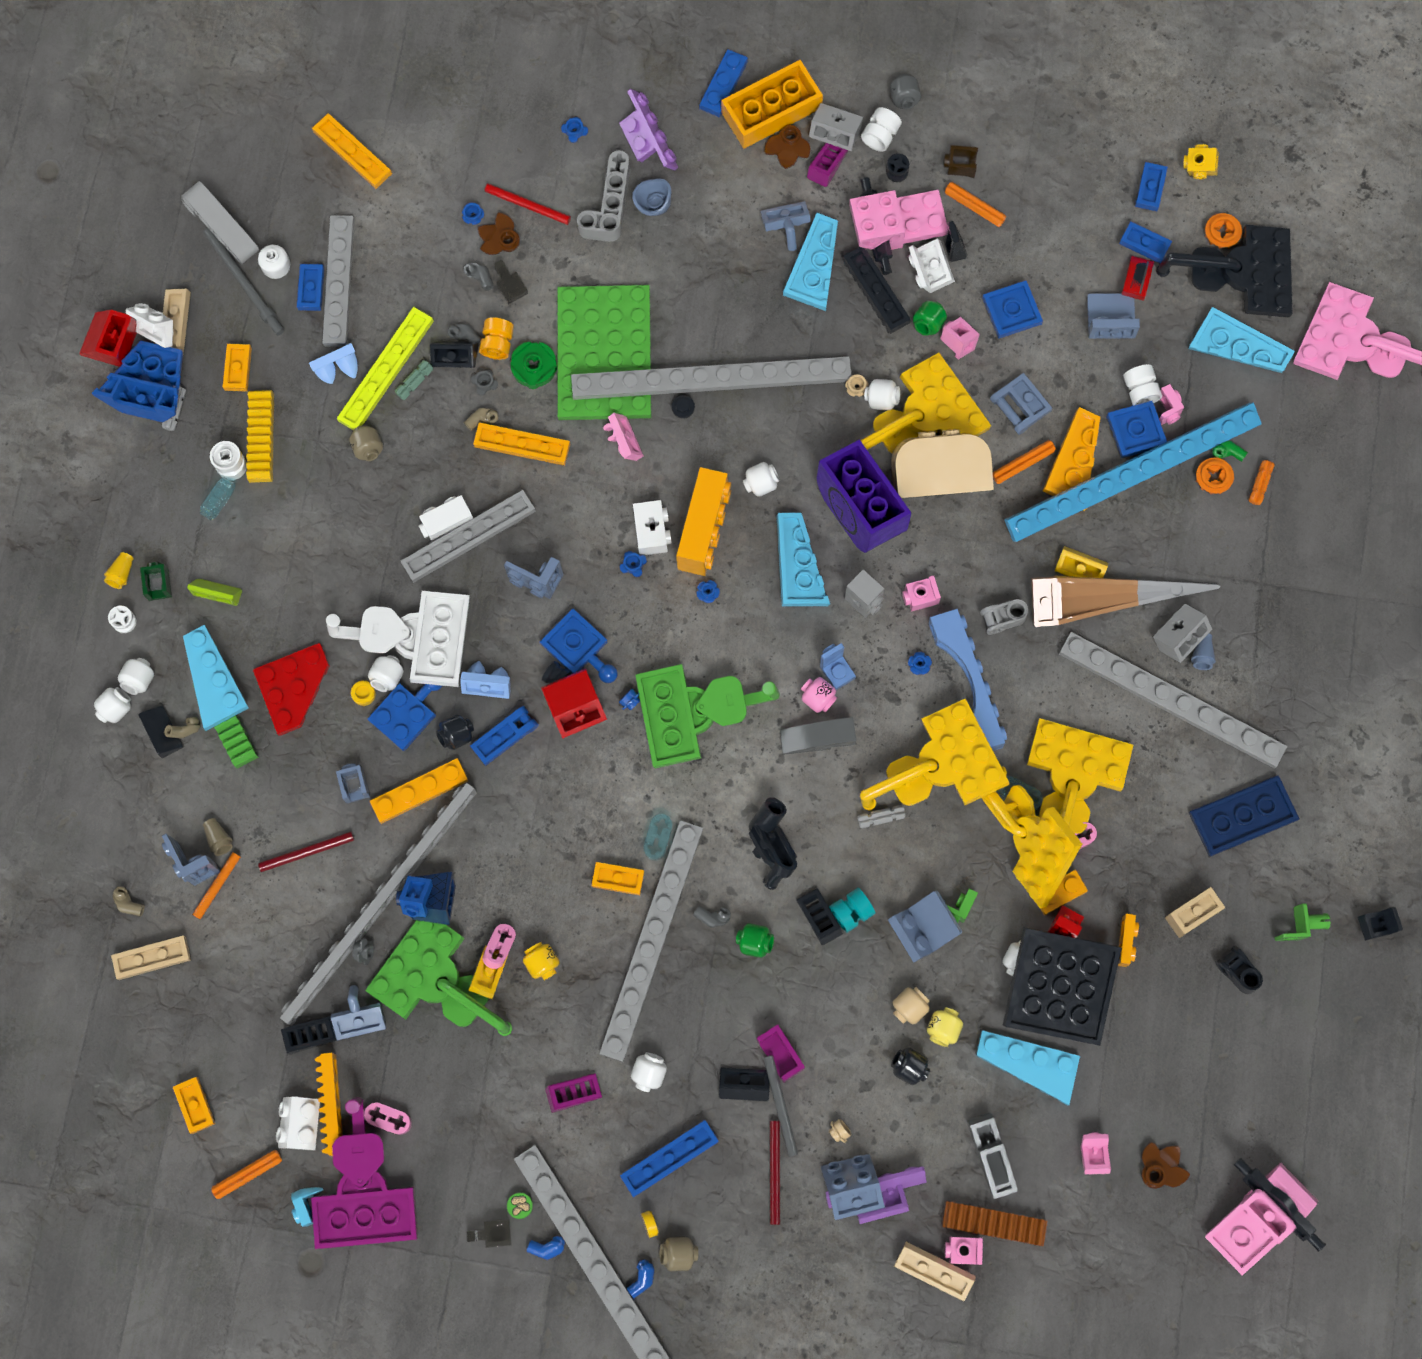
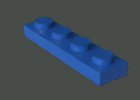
(669, 1158)

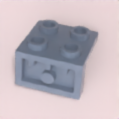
(1111, 316)
(545, 585)
(196, 869)
(925, 926)
(852, 1186)

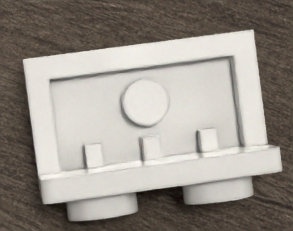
(931, 266)
(152, 324)
(298, 1123)

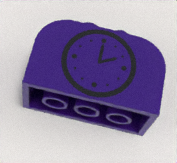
(861, 497)

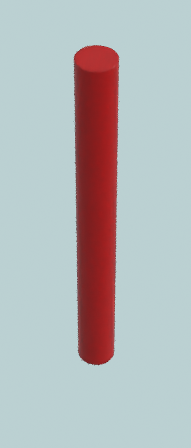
(528, 204)

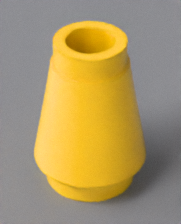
(119, 571)

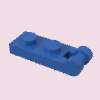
(503, 736)

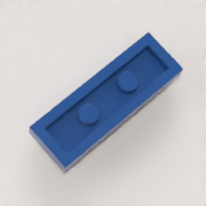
(723, 82)

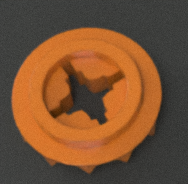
(1232, 227)
(1212, 466)

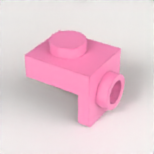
(1172, 403)
(1095, 1153)

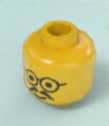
(541, 961)

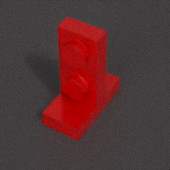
(1067, 923)

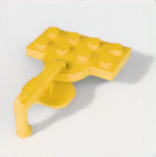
(936, 399)
(962, 758)
(1082, 762)
(1044, 843)

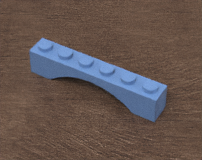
(950, 636)

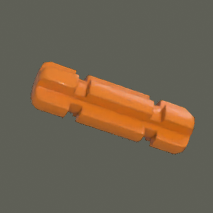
(1261, 482)

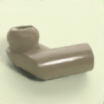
(481, 415)
(183, 731)
(125, 904)

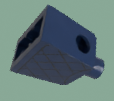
(440, 899)

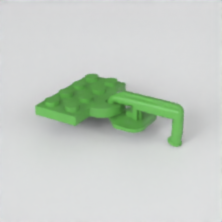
(672, 711)
(421, 967)

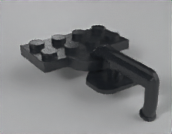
(1257, 268)

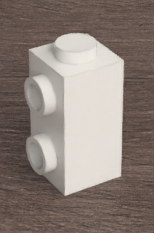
(445, 518)

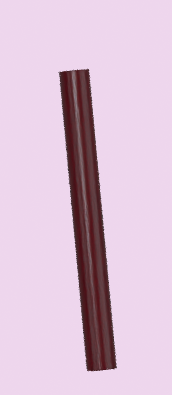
(306, 851)
(774, 1172)

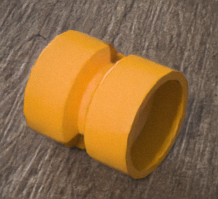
(497, 337)

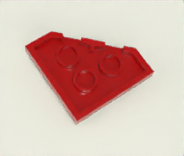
(291, 686)

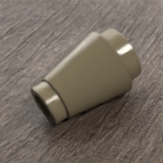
(217, 837)

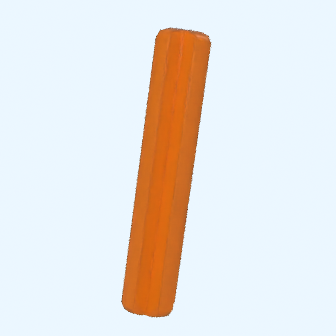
(975, 204)
(1023, 462)
(246, 1174)

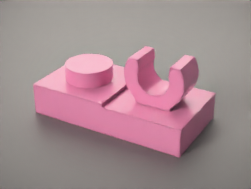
(624, 436)

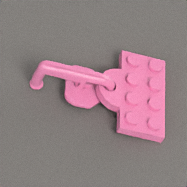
(1338, 333)

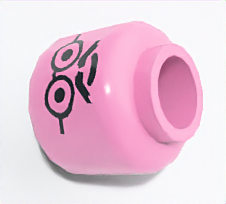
(818, 694)

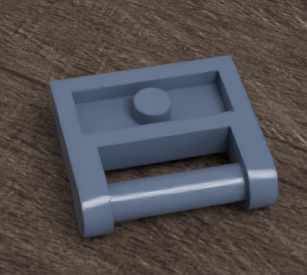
(1026, 398)

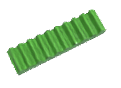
(236, 741)

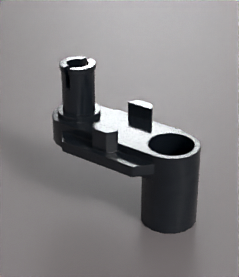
(772, 843)

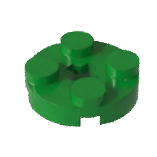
(533, 377)

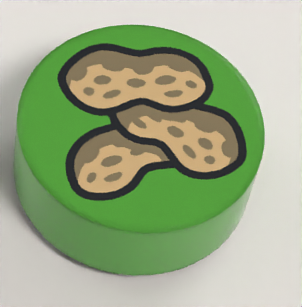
(519, 1205)

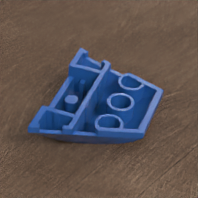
(145, 383)

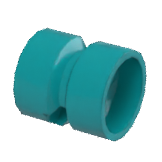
(852, 910)

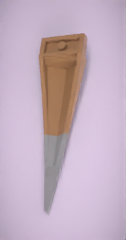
(1071, 598)

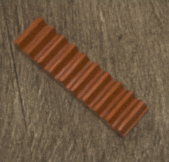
(994, 1223)

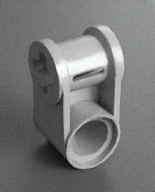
(1003, 617)

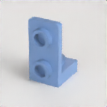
(835, 666)

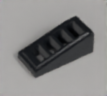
(954, 243)
(828, 935)
(288, 1042)

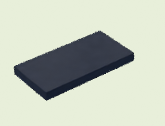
(1244, 816)

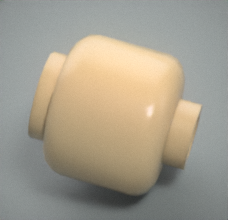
(911, 1005)

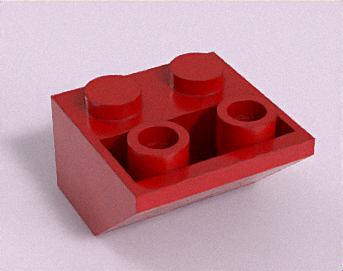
(109, 337)
(573, 703)

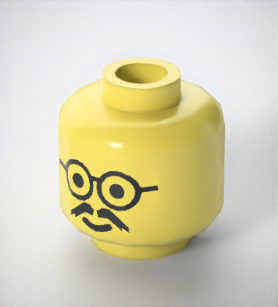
(945, 1027)

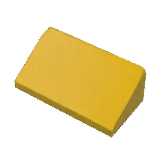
(1080, 565)

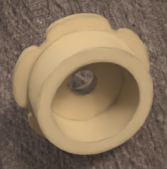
(856, 380)
(839, 1131)

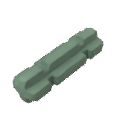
(413, 380)

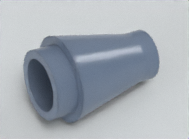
(1203, 654)

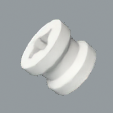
(118, 615)

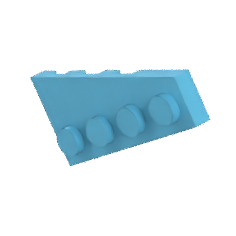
(813, 267)
(1235, 341)
(797, 564)
(213, 683)
(1034, 1064)

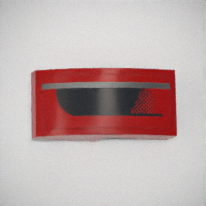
(1137, 278)

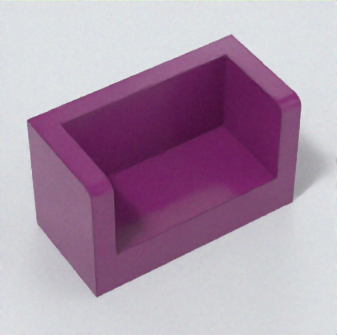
(786, 1060)

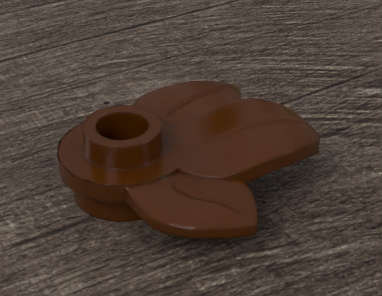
(788, 149)
(496, 235)
(1165, 1164)

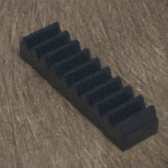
(876, 289)

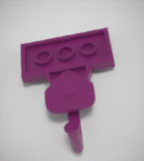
(358, 1211)

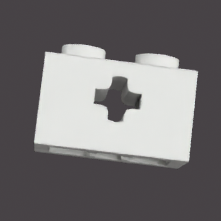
(648, 514)

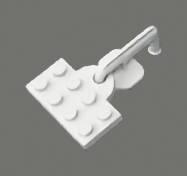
(434, 641)

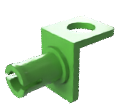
(1304, 923)

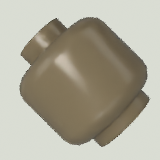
(365, 443)
(678, 1254)

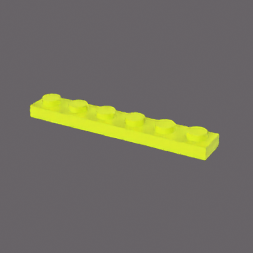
(385, 369)

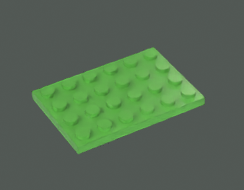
(602, 333)

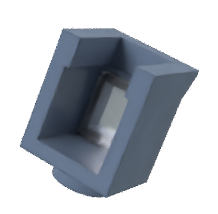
(352, 783)

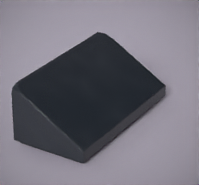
(454, 354)
(155, 722)
(744, 1084)

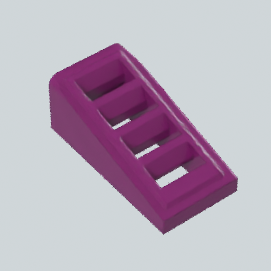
(820, 173)
(551, 1096)

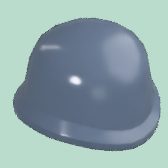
(652, 197)

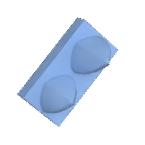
(344, 358)
(479, 683)

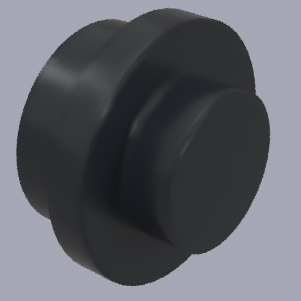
(683, 407)

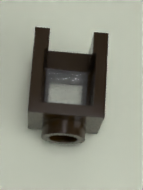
(961, 161)

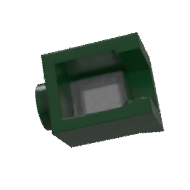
(155, 581)

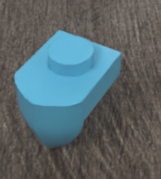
(302, 1211)

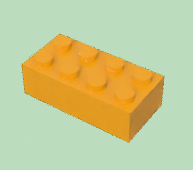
(771, 104)
(703, 522)

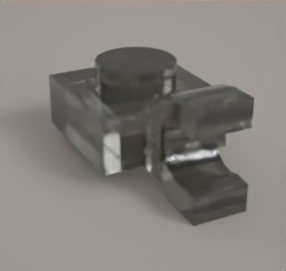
(509, 285)
(495, 1234)

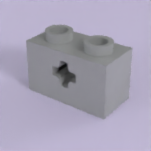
(835, 126)
(864, 594)
(1182, 633)

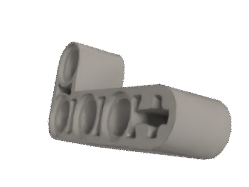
(611, 196)
(219, 222)

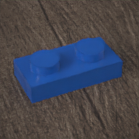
(1151, 186)
(1145, 242)
(310, 287)

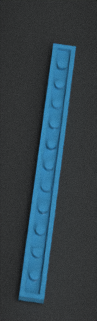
(1132, 472)

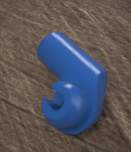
(547, 1250)
(645, 1278)

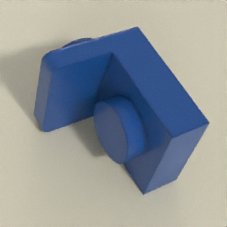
(415, 896)

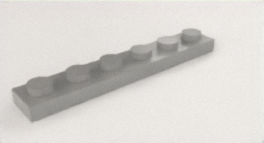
(338, 281)
(468, 536)

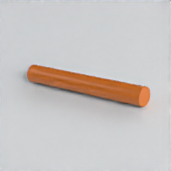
(216, 885)

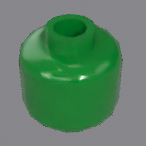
(929, 318)
(755, 940)

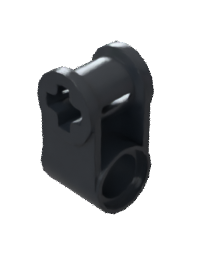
(1239, 969)

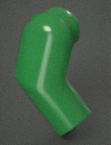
(1229, 449)

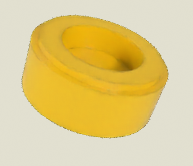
(363, 693)
(650, 1224)

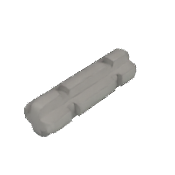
(170, 424)
(881, 816)

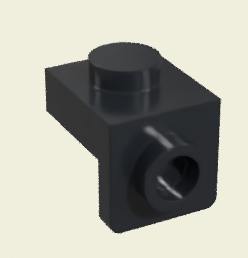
(1380, 923)

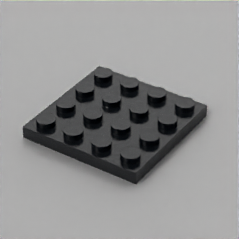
(1061, 986)

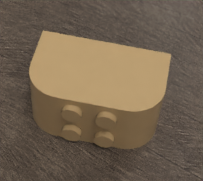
(941, 464)

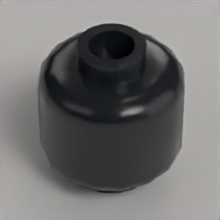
(454, 732)
(910, 1066)

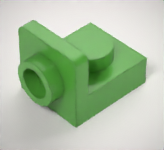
(964, 903)

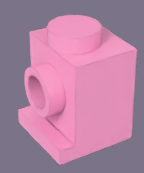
(959, 337)
(917, 601)
(974, 1246)

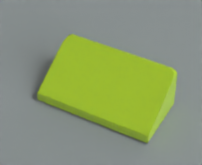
(215, 591)

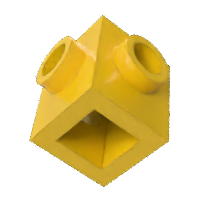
(1209, 162)

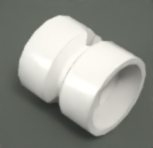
(879, 130)
(1142, 384)
(228, 460)

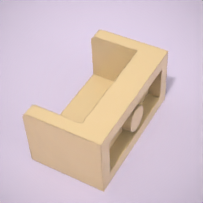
(1195, 912)

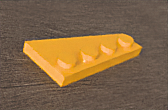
(1076, 454)

